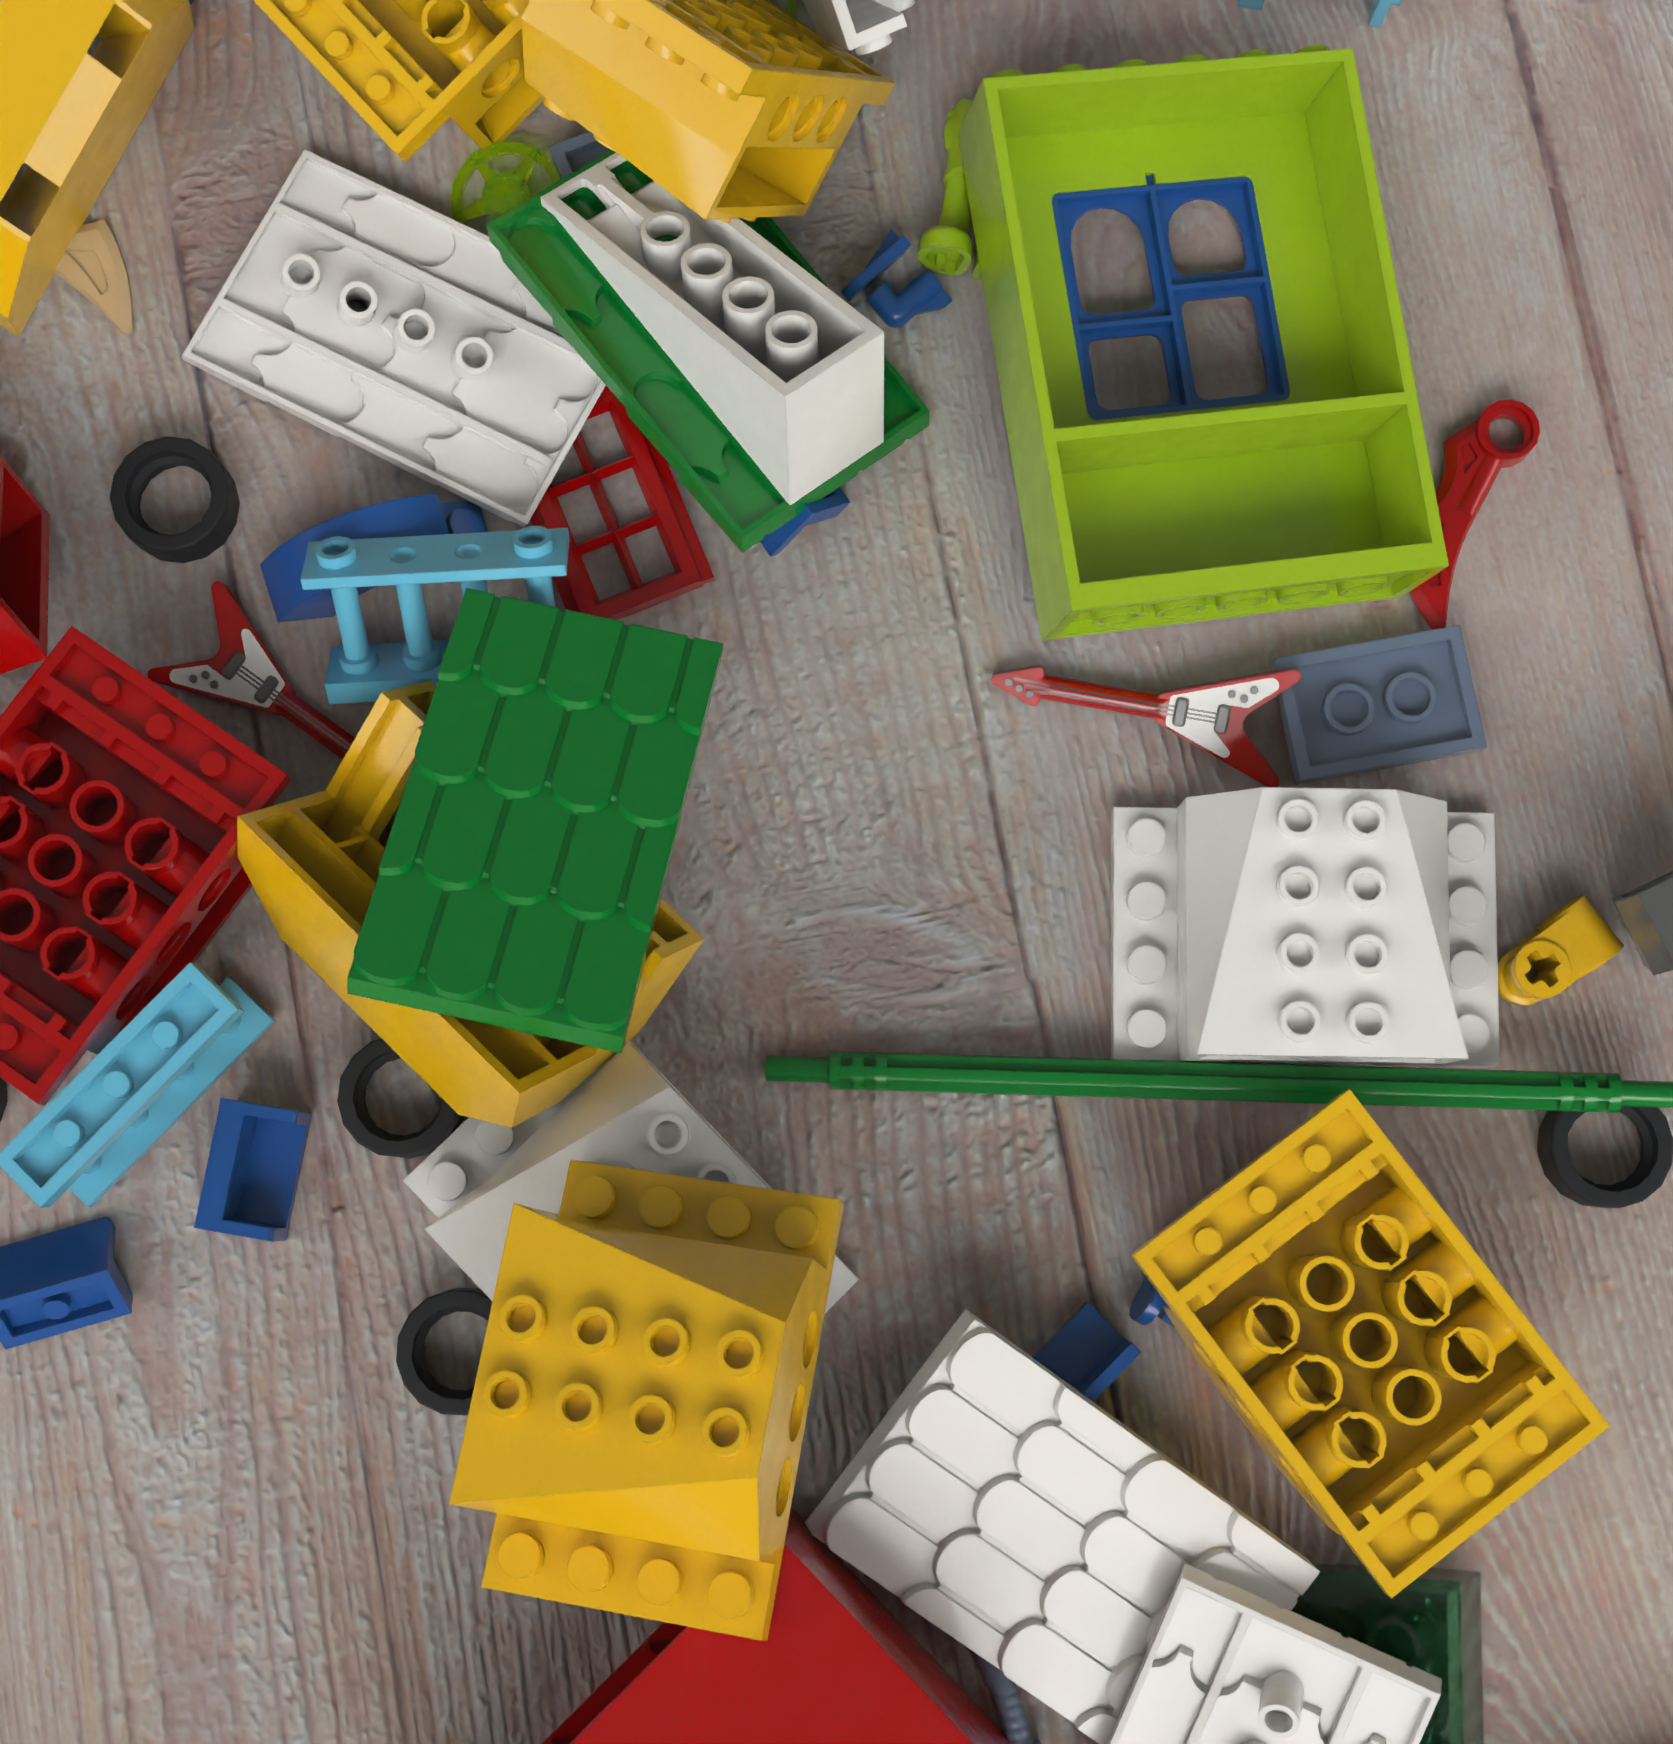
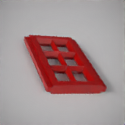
(667, 514)

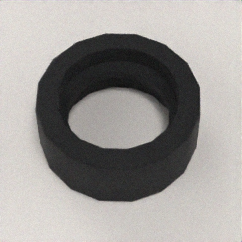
(146, 463)
(363, 1128)
(1648, 1176)
(411, 1348)

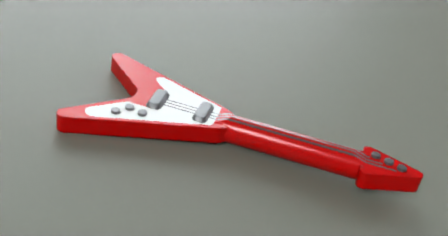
(249, 676)
(1203, 713)

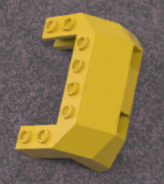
(70, 121)
(316, 875)

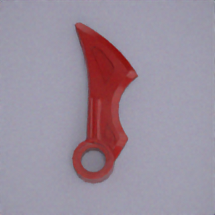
(1468, 475)

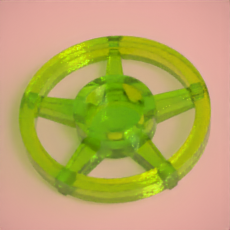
(501, 190)

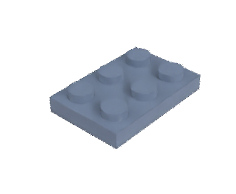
(1380, 705)

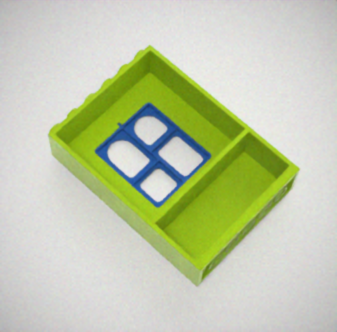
(1196, 500)

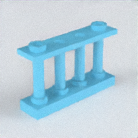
(364, 670)
(135, 1089)

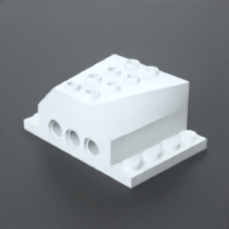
(1305, 930)
(615, 1117)

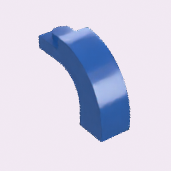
(393, 518)

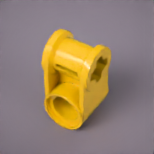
(1561, 950)

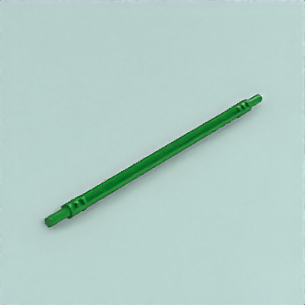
(1221, 1081)

